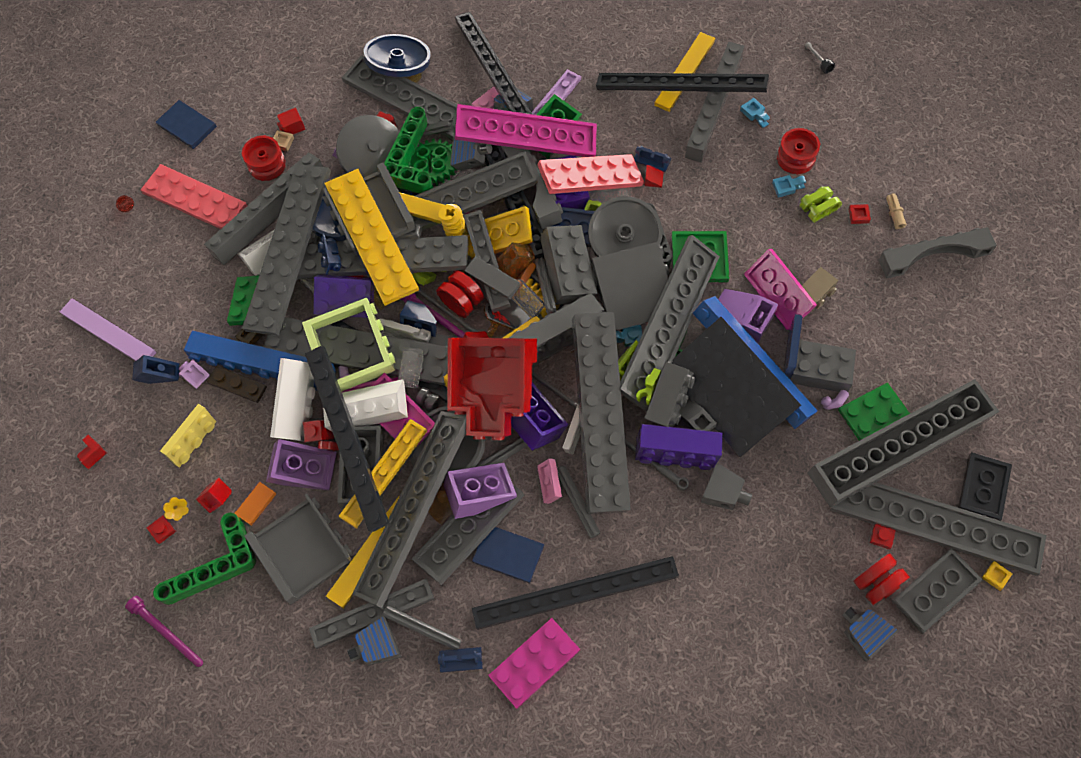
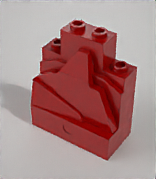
(490, 382)

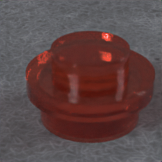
(124, 203)

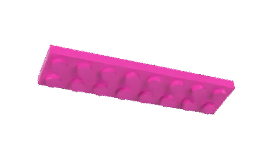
(525, 131)

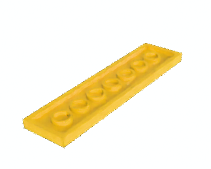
(371, 237)

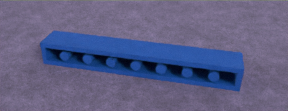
(711, 310)
(237, 355)

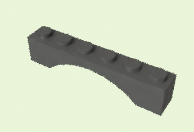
(544, 206)
(971, 244)

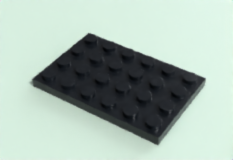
(735, 387)

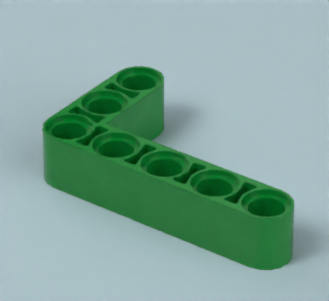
(402, 152)
(214, 567)

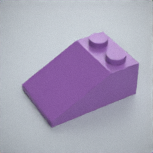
(300, 465)
(478, 489)

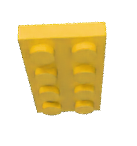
(507, 228)

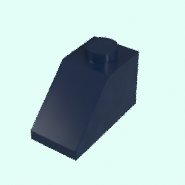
(418, 316)
(155, 370)

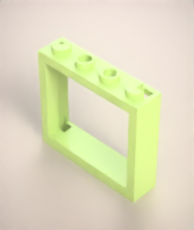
(341, 313)

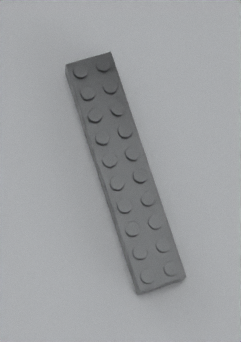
(600, 413)
(902, 442)

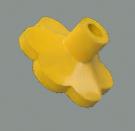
(175, 508)

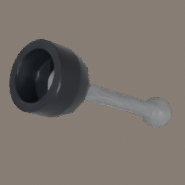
(826, 64)

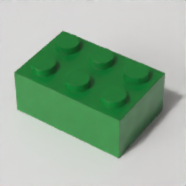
(558, 109)

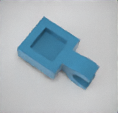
(755, 110)
(786, 185)
(629, 335)

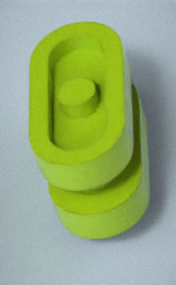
(820, 203)

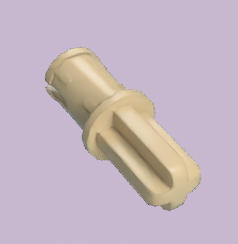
(896, 211)

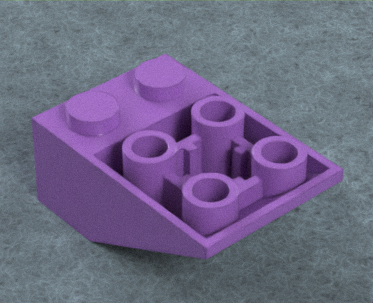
(750, 311)

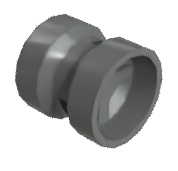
(427, 399)

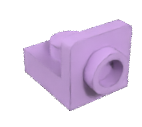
(193, 373)

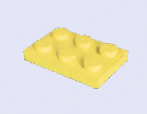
(188, 436)

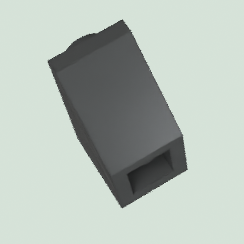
(696, 417)

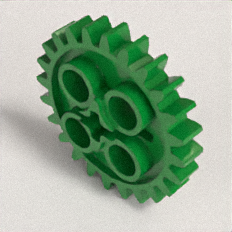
(440, 162)

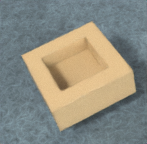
(284, 140)

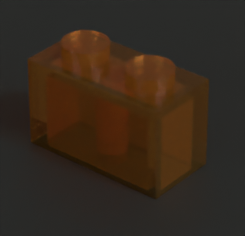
(515, 259)

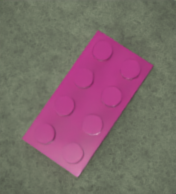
(778, 284)
(414, 413)
(534, 663)

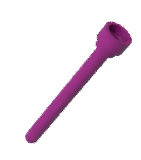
(440, 319)
(136, 606)

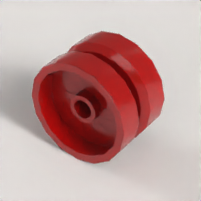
(798, 151)
(263, 158)
(460, 293)
(884, 582)

